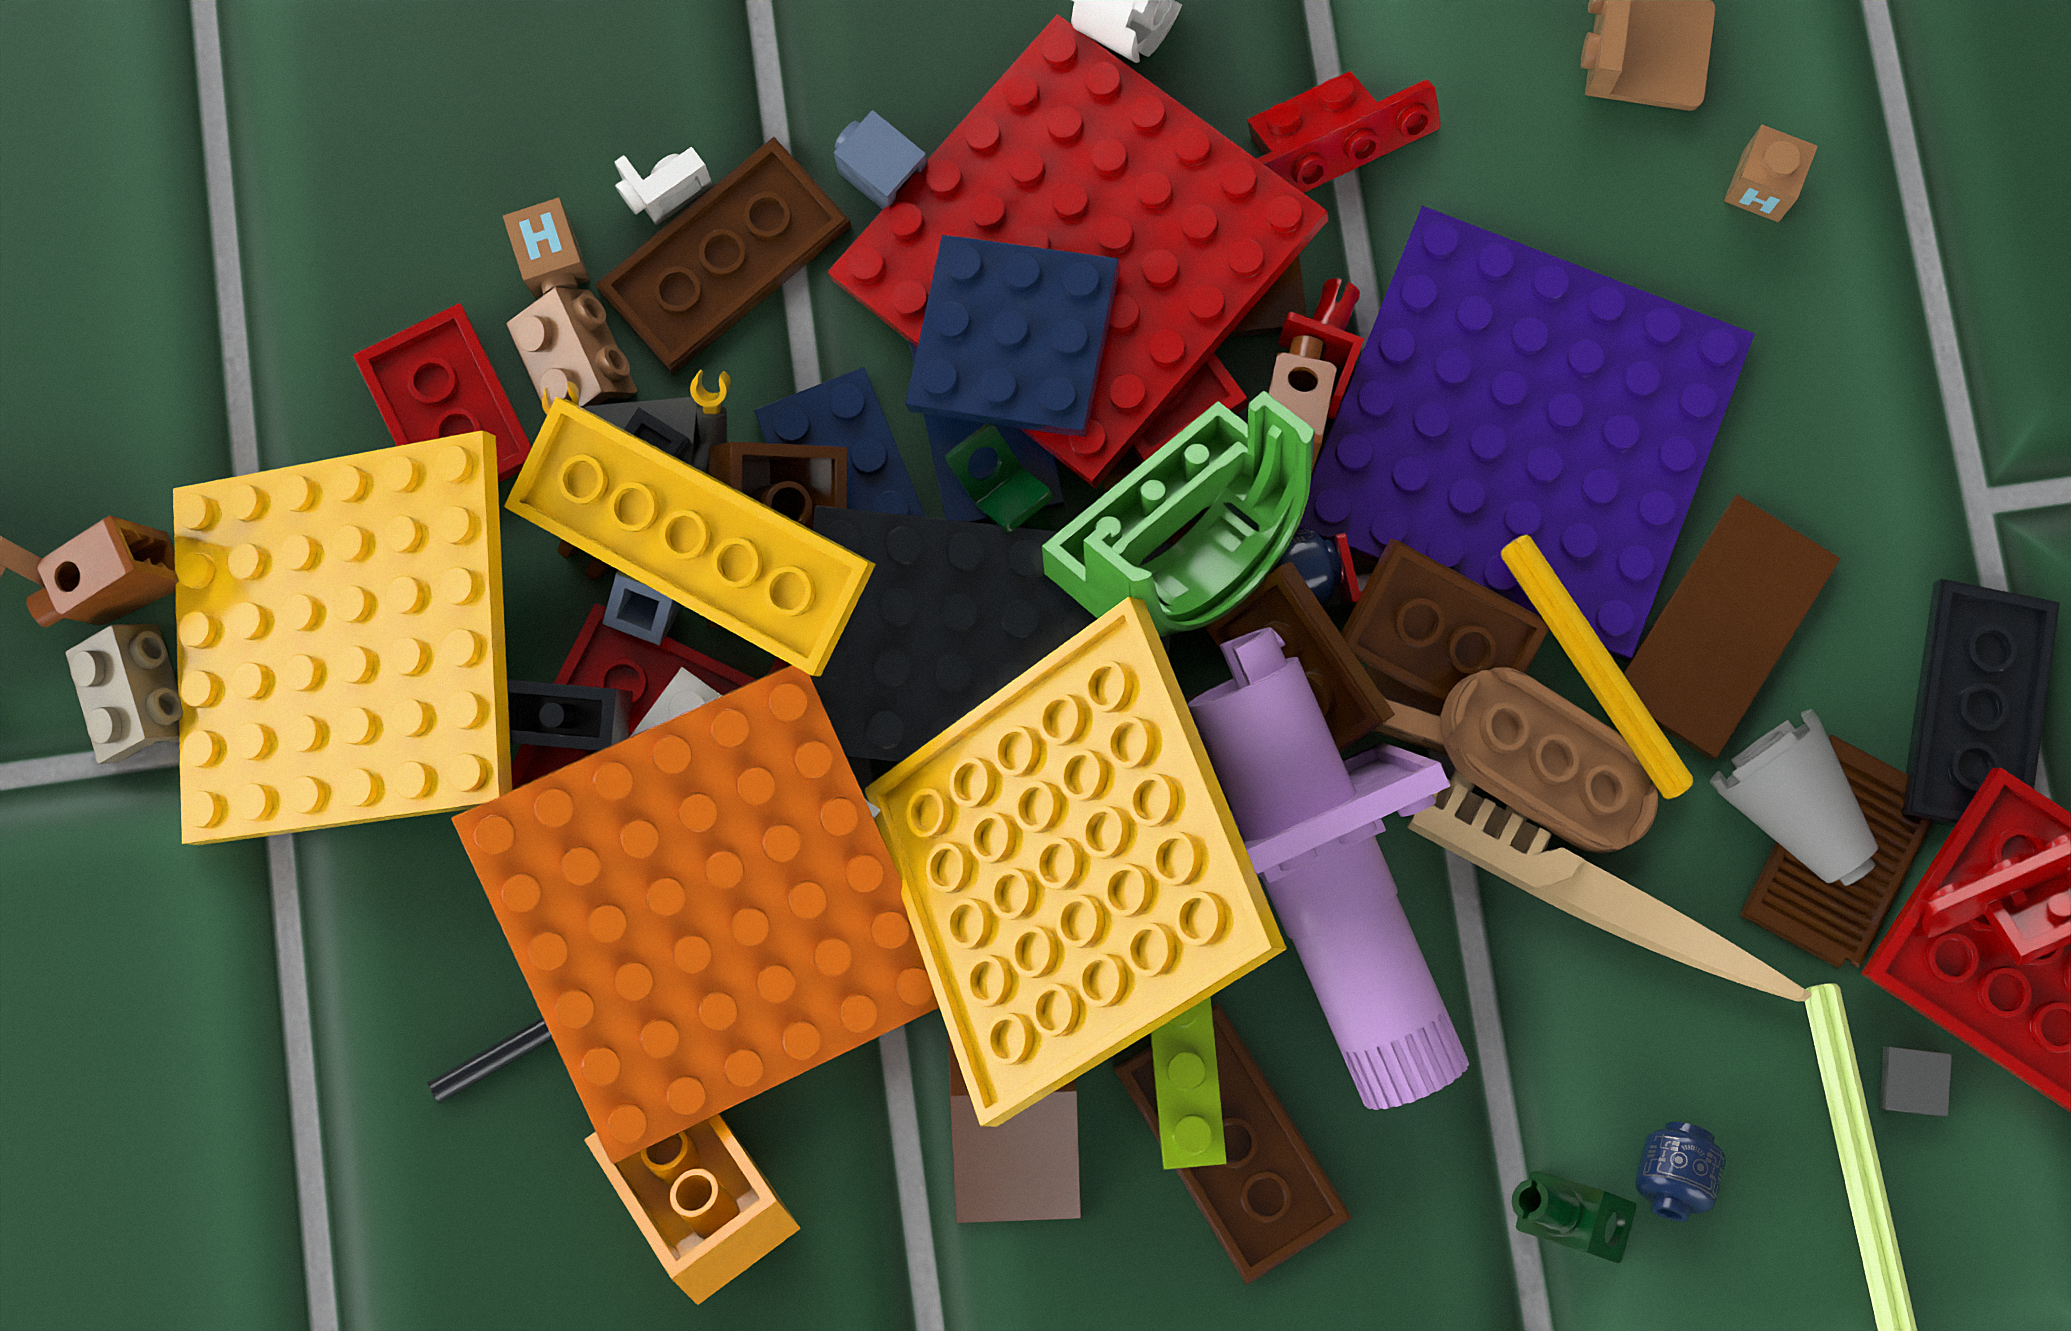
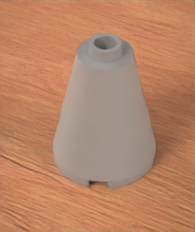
(1802, 800)

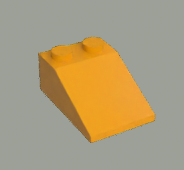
(700, 1204)

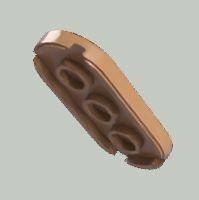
(1548, 760)

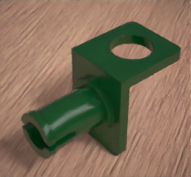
(1009, 493)
(1572, 1215)

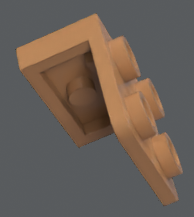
(1649, 51)

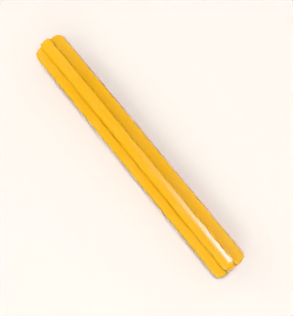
(1597, 667)

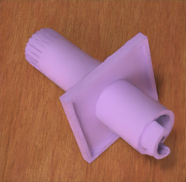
(1315, 846)

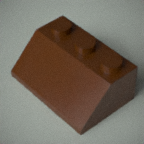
(783, 477)

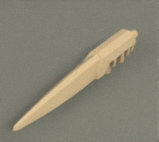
(1518, 853)

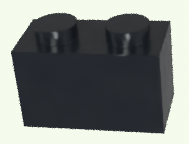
(567, 715)

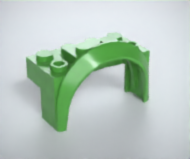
(1221, 559)

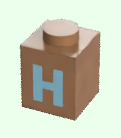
(1770, 173)
(546, 247)

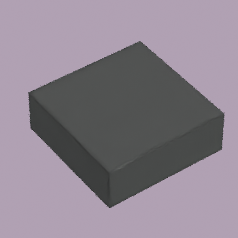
(1915, 1081)

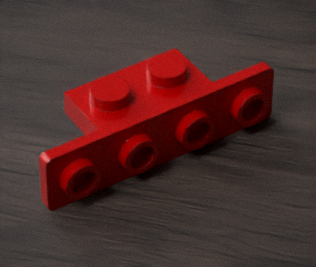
(1340, 129)
(2021, 899)

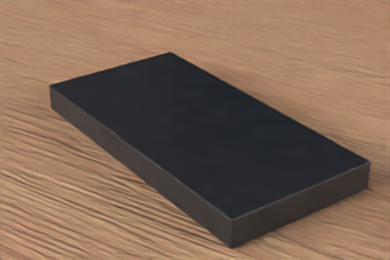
(1977, 696)

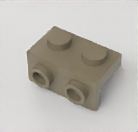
(126, 690)

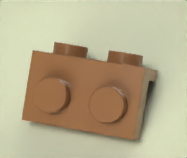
(569, 340)

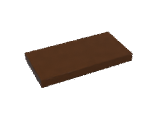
(723, 255)
(1727, 625)
(1272, 1189)

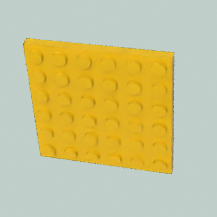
(341, 641)
(1071, 866)

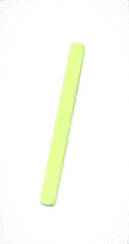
(1859, 1159)

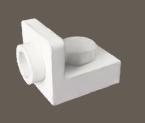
(668, 189)

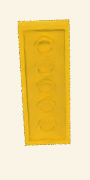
(689, 536)

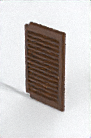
(1834, 918)

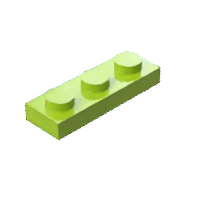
(1188, 1090)

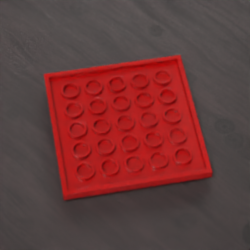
(1101, 165)

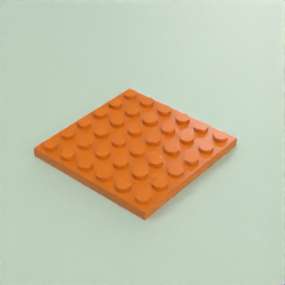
(701, 910)

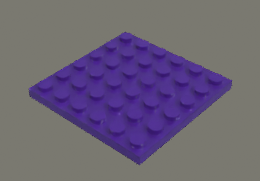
(1529, 405)

